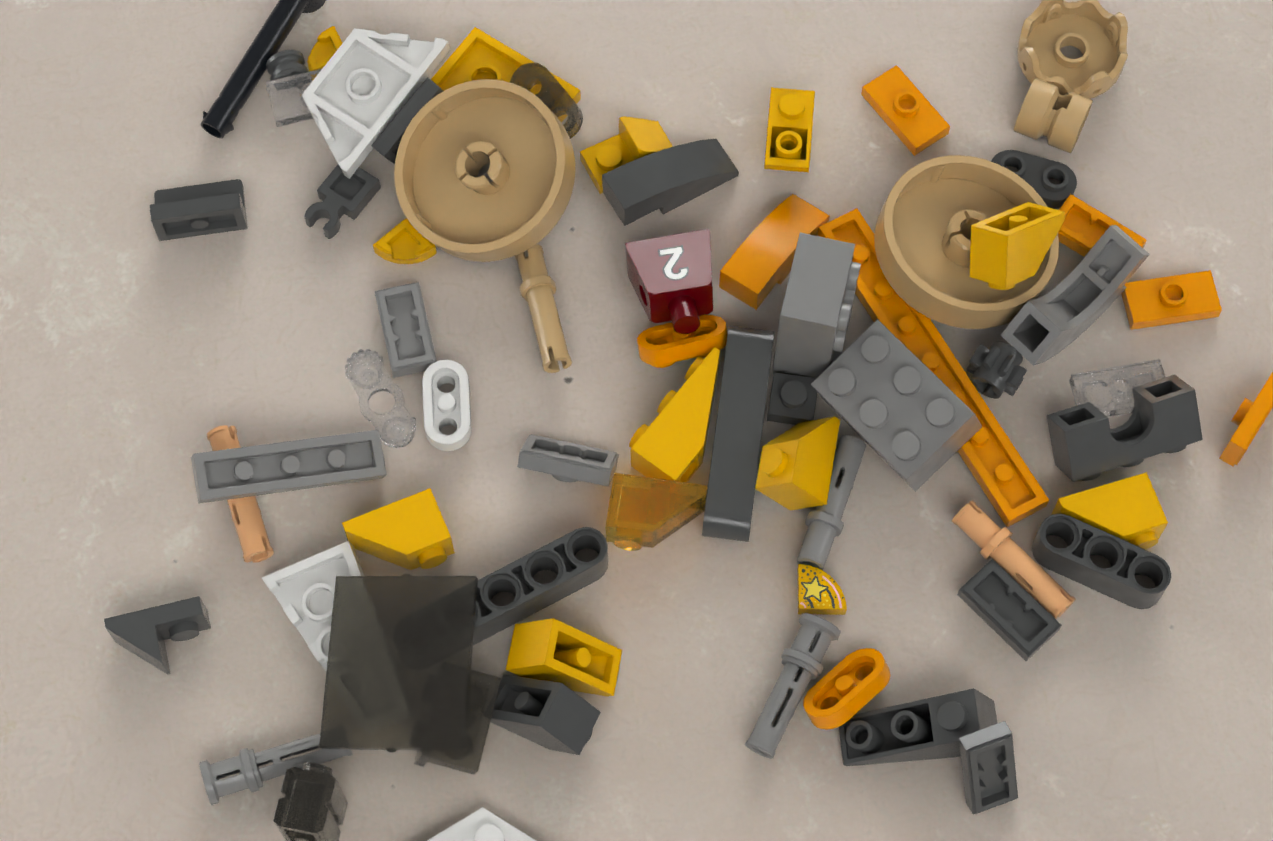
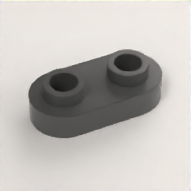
(1036, 173)

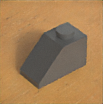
(544, 713)

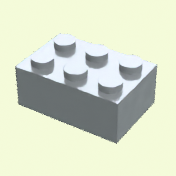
(816, 306)
(897, 405)

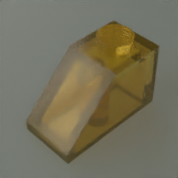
(650, 509)

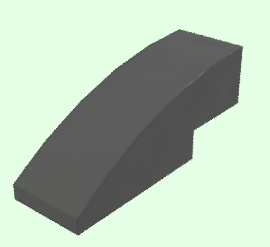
(667, 179)

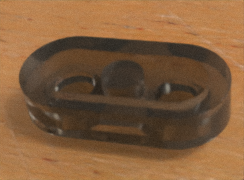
(551, 94)

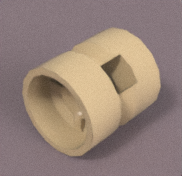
(1052, 115)

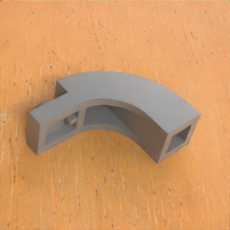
(1069, 309)

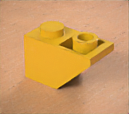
(789, 130)

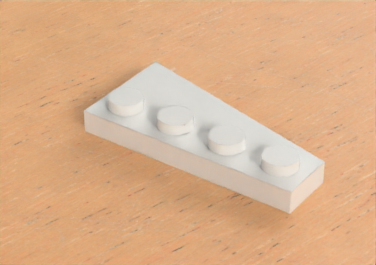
(308, 593)

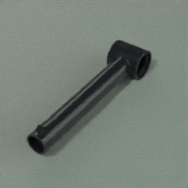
(253, 64)

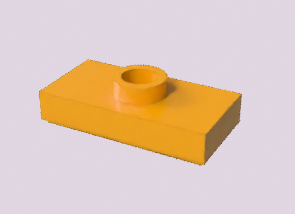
(905, 110)
(1086, 225)
(1171, 300)
(1249, 419)

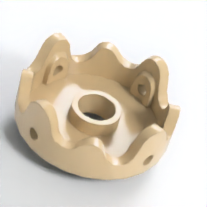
(1076, 24)

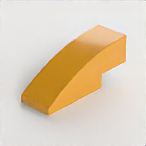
(769, 251)

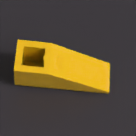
(678, 436)

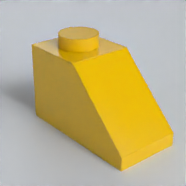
(1012, 244)
(799, 464)
(1120, 508)
(403, 532)
(564, 655)

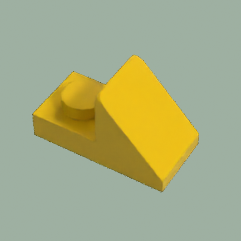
(635, 140)

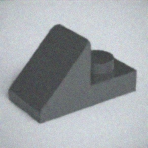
(146, 629)

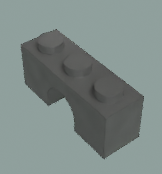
(1162, 422)

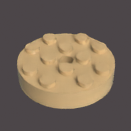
(450, 144)
(927, 238)

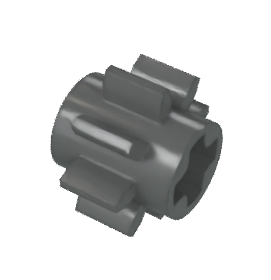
(996, 369)

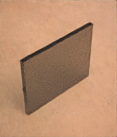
(399, 663)

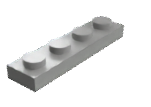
(288, 466)

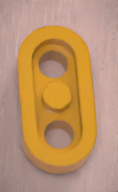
(663, 346)
(846, 688)

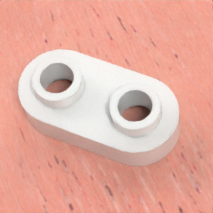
(446, 408)

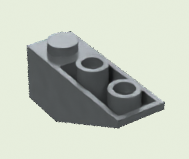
(915, 729)

